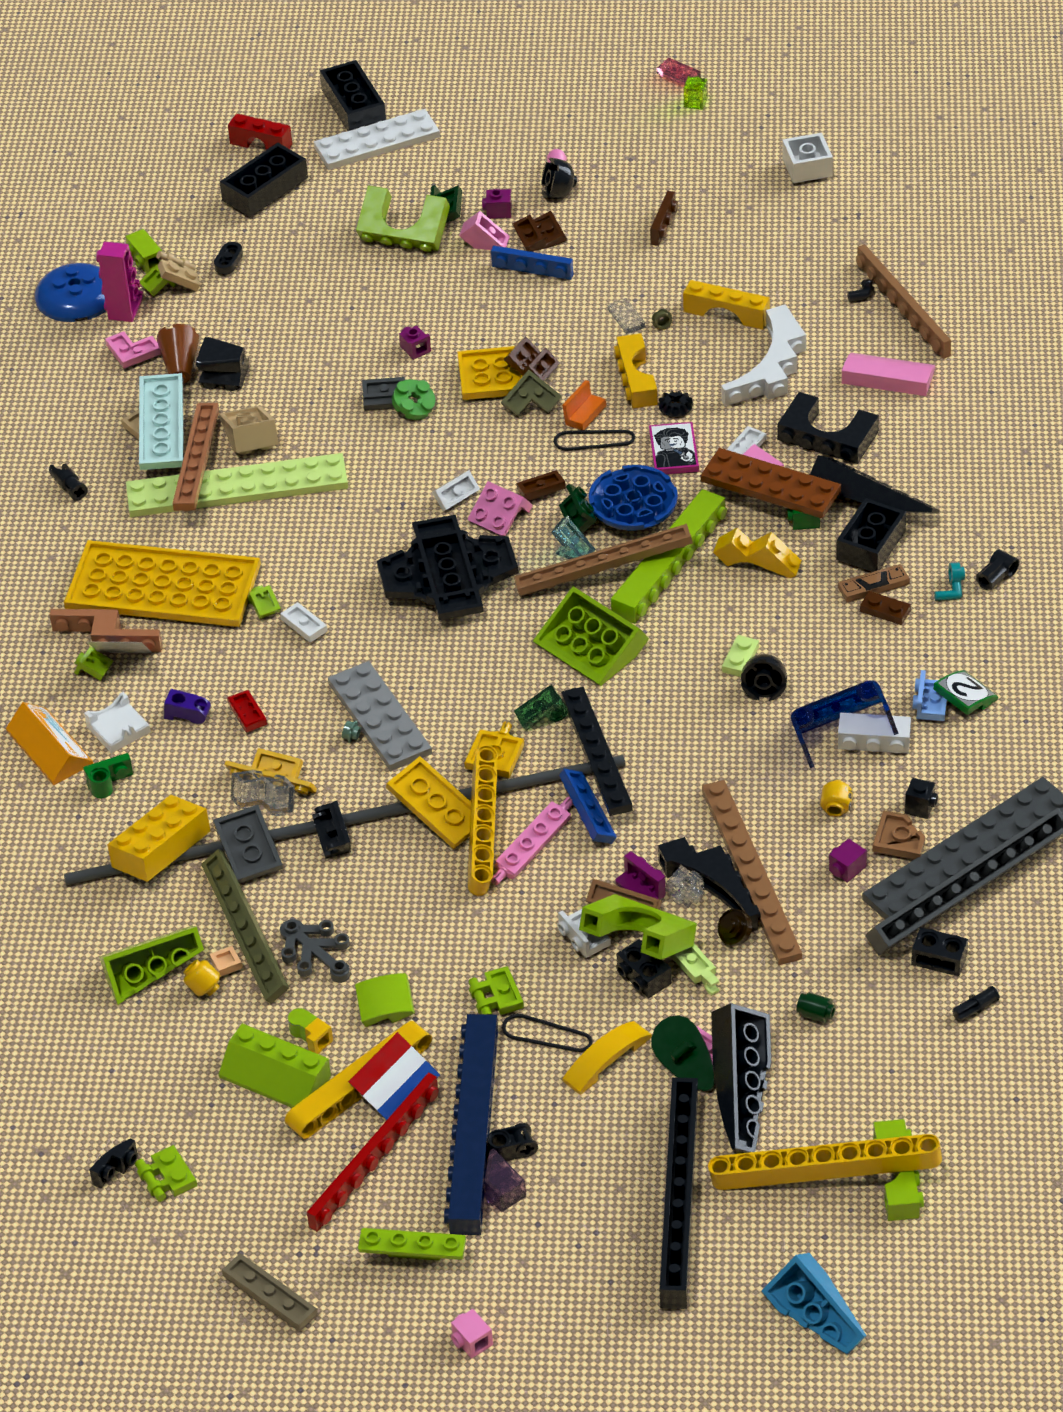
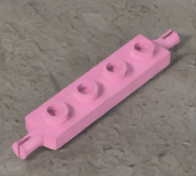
(532, 840)

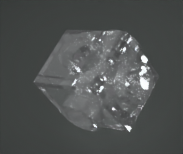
(685, 887)

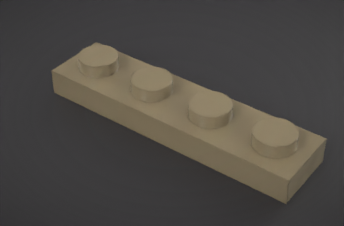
(269, 1292)

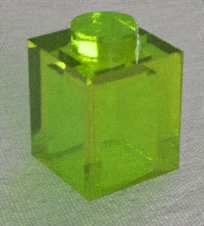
(695, 93)

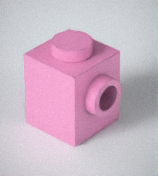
(471, 1333)

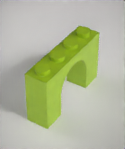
(423, 234)
(662, 932)

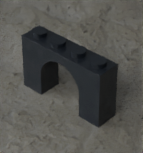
(846, 444)

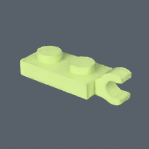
(698, 968)

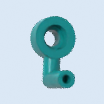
(956, 574)

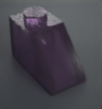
(502, 1183)

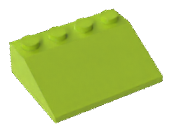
(590, 637)

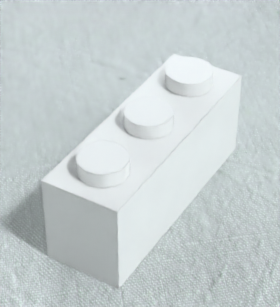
(873, 733)

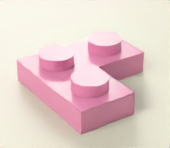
(132, 353)

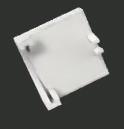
(117, 724)

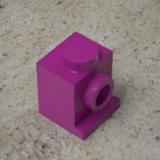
(410, 338)

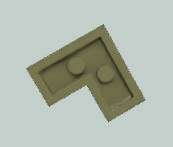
(531, 389)

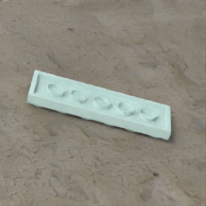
(161, 421)

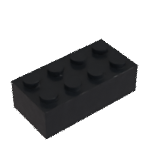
(352, 95)
(263, 179)

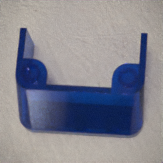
(829, 709)

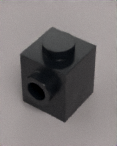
(920, 798)

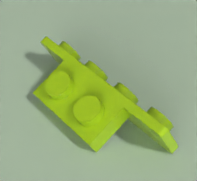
(412, 1244)

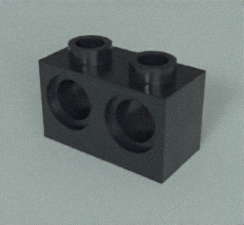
(939, 951)
(643, 971)

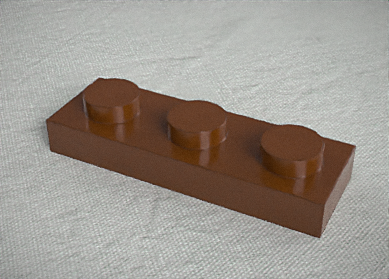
(663, 218)

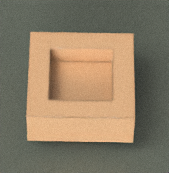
(226, 961)

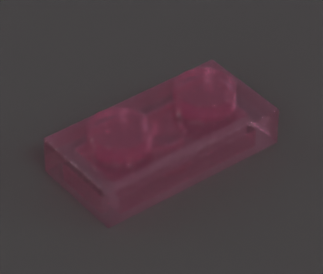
(677, 71)

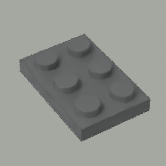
(248, 844)

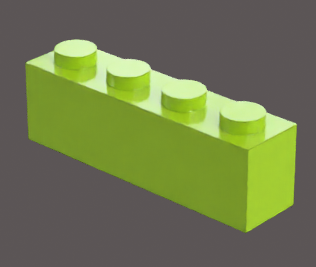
(143, 963)

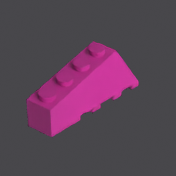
(119, 281)

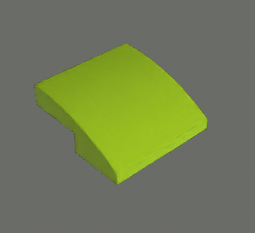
(384, 998)

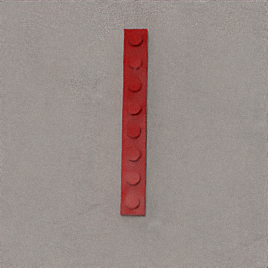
(369, 1156)

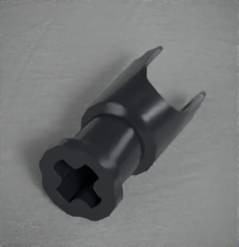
(68, 481)

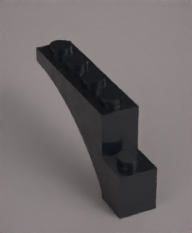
(716, 871)

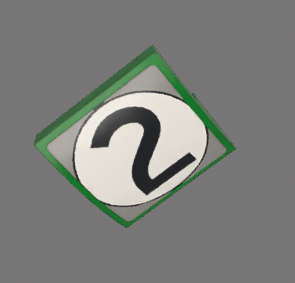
(965, 692)

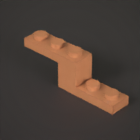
(103, 626)

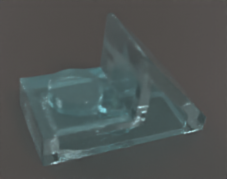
(571, 539)

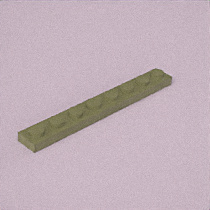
(245, 926)

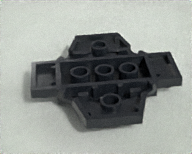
(447, 567)

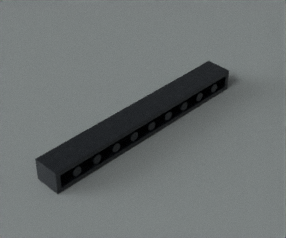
(679, 1194)

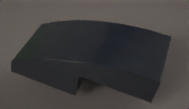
(117, 1158)

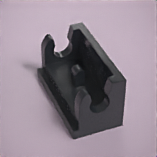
(331, 830)

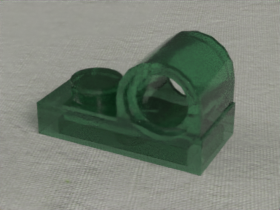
(544, 704)

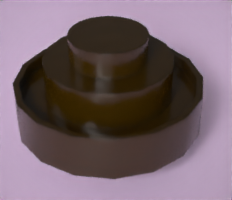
(734, 927)

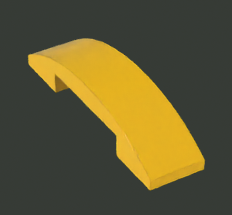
(603, 1053)

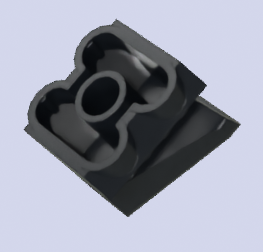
(222, 364)

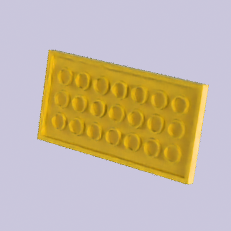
(163, 583)

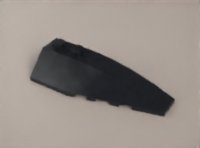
(859, 486)
(740, 1066)

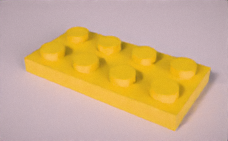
(433, 801)

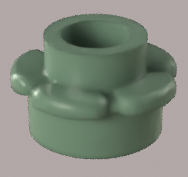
(351, 731)

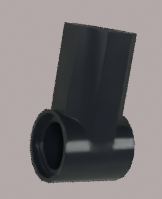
(1000, 565)

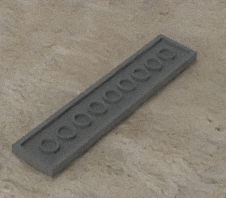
(963, 848)

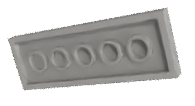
(379, 715)

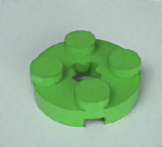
(413, 388)

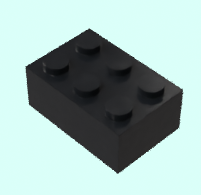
(871, 535)

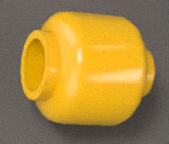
(836, 798)
(201, 978)

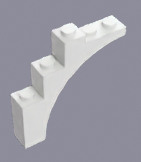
(771, 373)

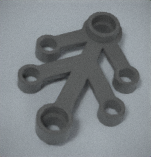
(294, 931)

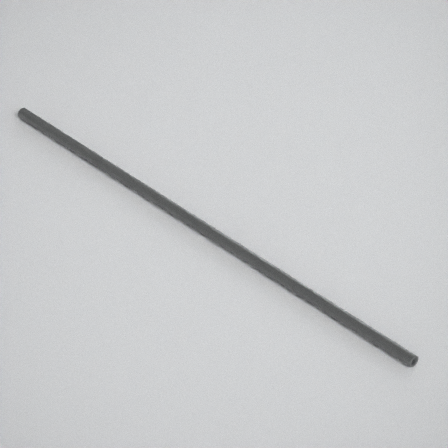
(349, 819)

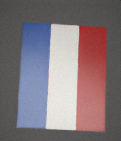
(391, 1075)

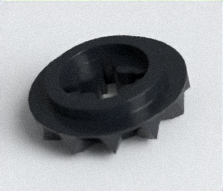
(675, 409)

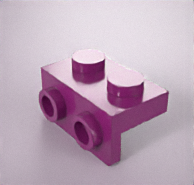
(641, 877)

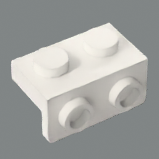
(581, 941)

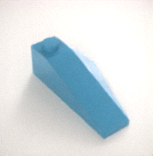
(812, 1299)

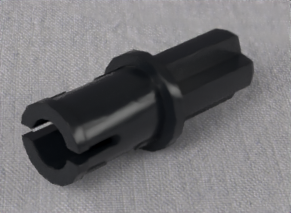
(976, 1003)

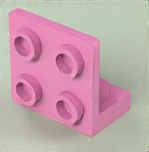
(497, 508)

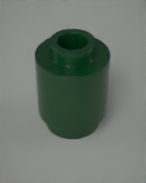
(815, 1007)

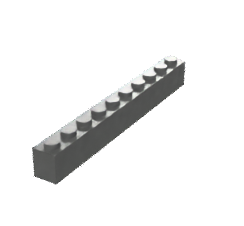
(966, 882)

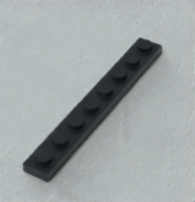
(596, 751)

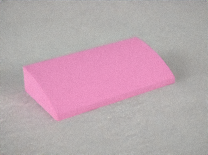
(887, 374)

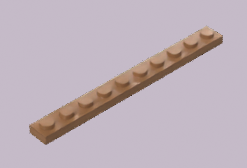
(752, 872)

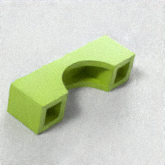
(900, 1194)

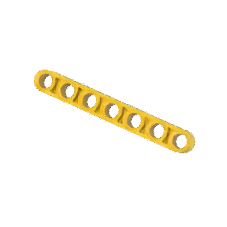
(484, 828)
(338, 1093)

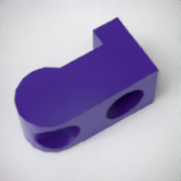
(186, 706)

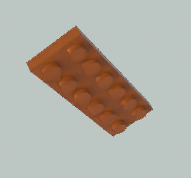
(771, 483)

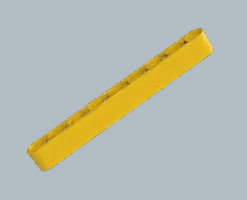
(825, 1162)

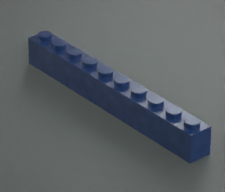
(472, 1126)

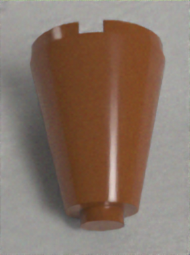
(178, 349)

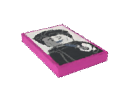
(674, 448)

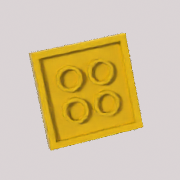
(486, 373)

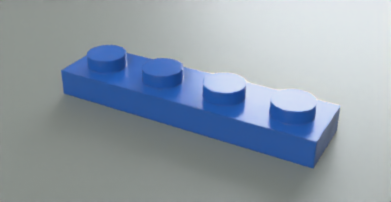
(532, 262)
(587, 806)

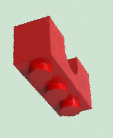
(245, 129)

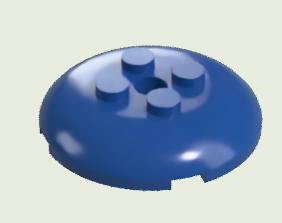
(71, 293)
(633, 497)

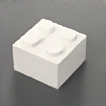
(807, 158)

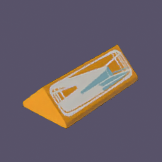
(47, 743)

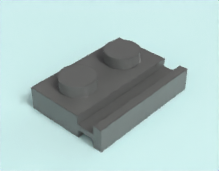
(379, 392)

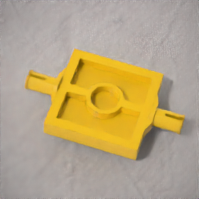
(506, 745)

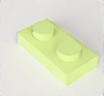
(739, 654)

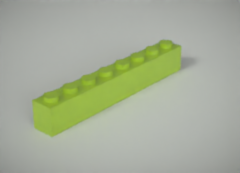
(657, 571)

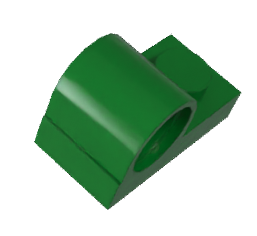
(102, 774)

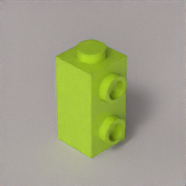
(143, 250)

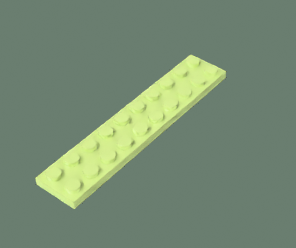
(243, 484)

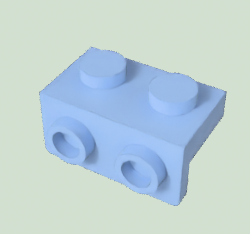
(928, 702)

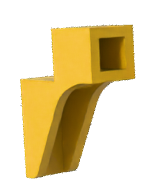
(765, 552)

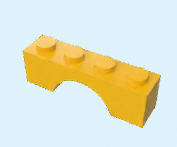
(749, 307)
(640, 387)

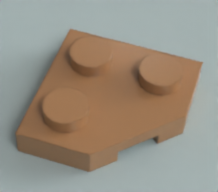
(898, 836)

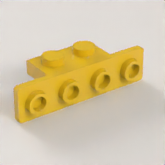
(276, 764)

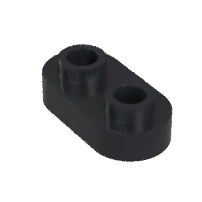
(228, 258)

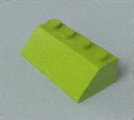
(273, 1066)

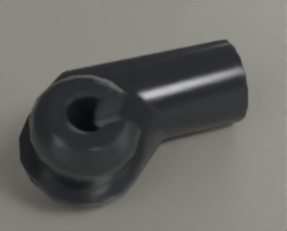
(863, 293)

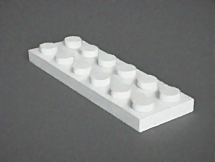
(376, 139)

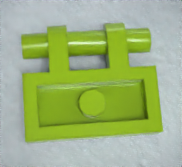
(503, 991)
(173, 1171)

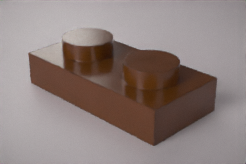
(541, 485)
(885, 608)

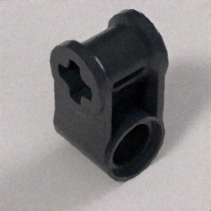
(511, 1142)

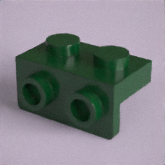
(454, 198)
(578, 508)

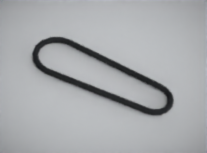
(593, 446)
(546, 1043)

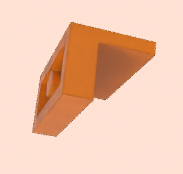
(582, 407)

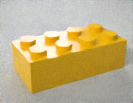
(159, 838)

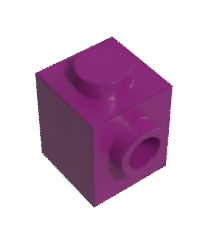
(497, 203)
(847, 860)

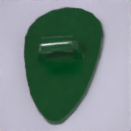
(683, 1050)

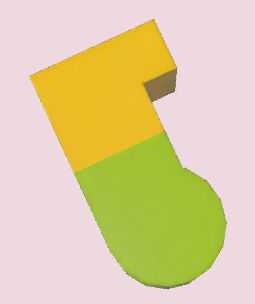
(310, 1028)

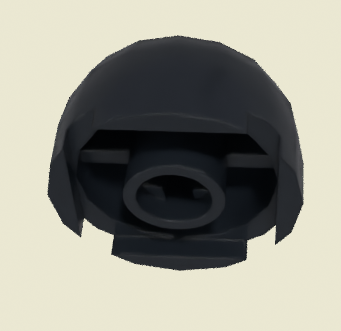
(558, 179)
(764, 677)

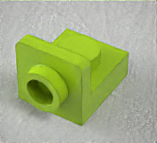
(153, 282)
(263, 601)
(93, 663)

